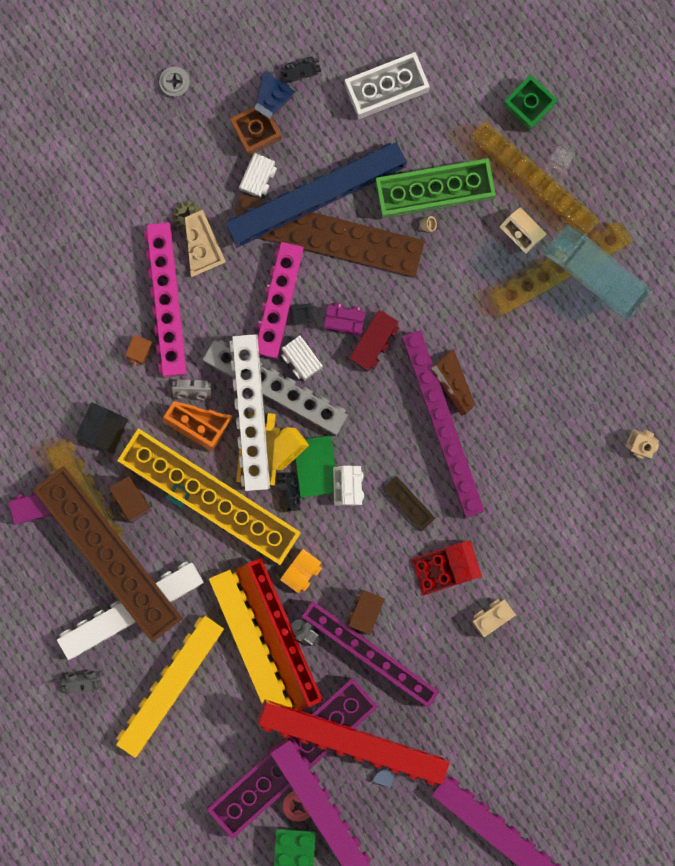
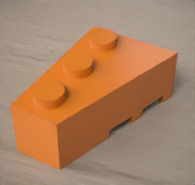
(197, 424)

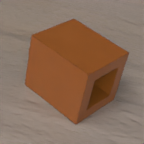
(138, 350)

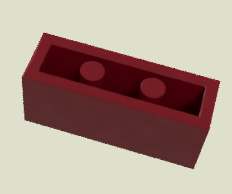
(374, 341)

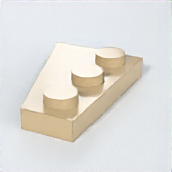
(202, 244)

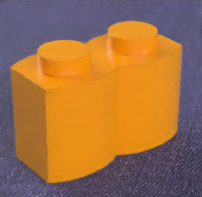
(301, 571)

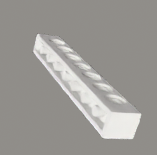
(262, 480)

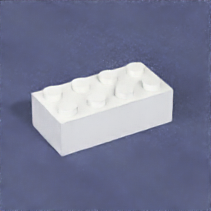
(387, 85)

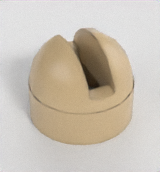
(428, 224)

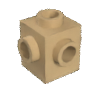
(642, 443)

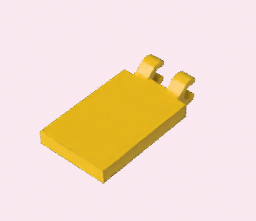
(271, 434)

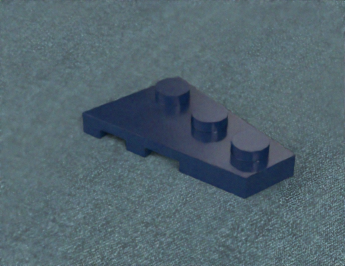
(272, 95)

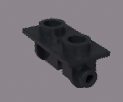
(293, 70)
(288, 483)

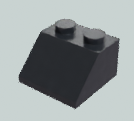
(101, 428)

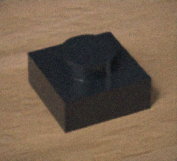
(302, 314)

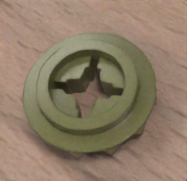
(179, 221)

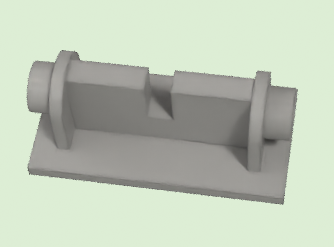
(201, 389)

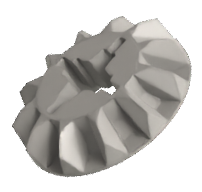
(168, 75)

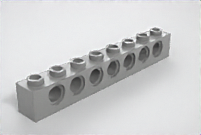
(332, 425)

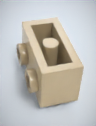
(523, 230)
(493, 618)

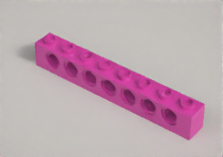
(163, 232)

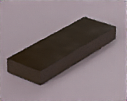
(408, 503)

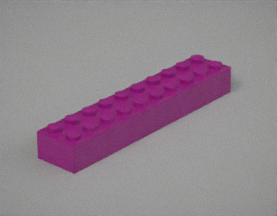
(267, 782)

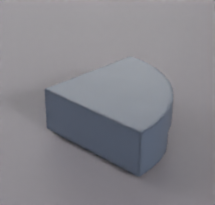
(384, 777)

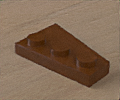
(453, 381)

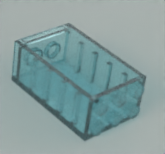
(597, 272)

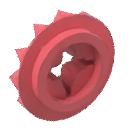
(288, 806)

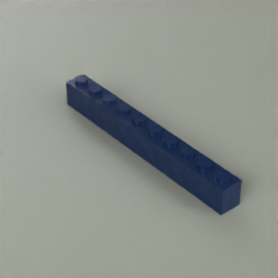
(316, 194)

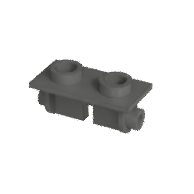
(72, 681)

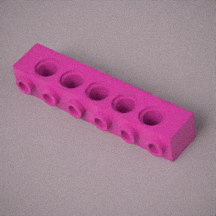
(294, 254)

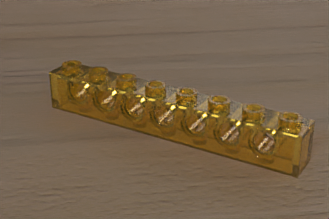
(534, 178)
(503, 306)

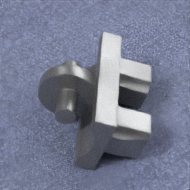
(305, 632)

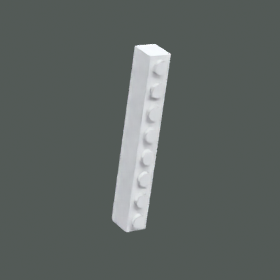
(118, 618)

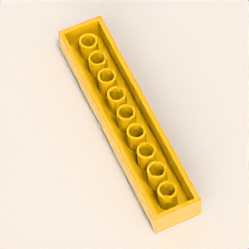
(209, 496)

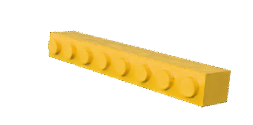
(248, 638)
(170, 686)

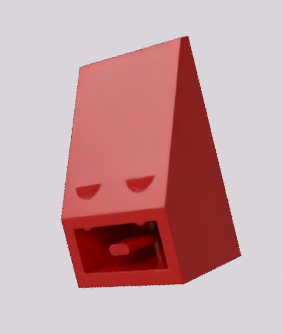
(446, 567)

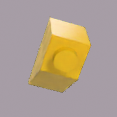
(287, 447)

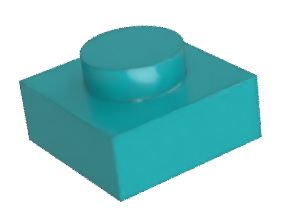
(176, 501)

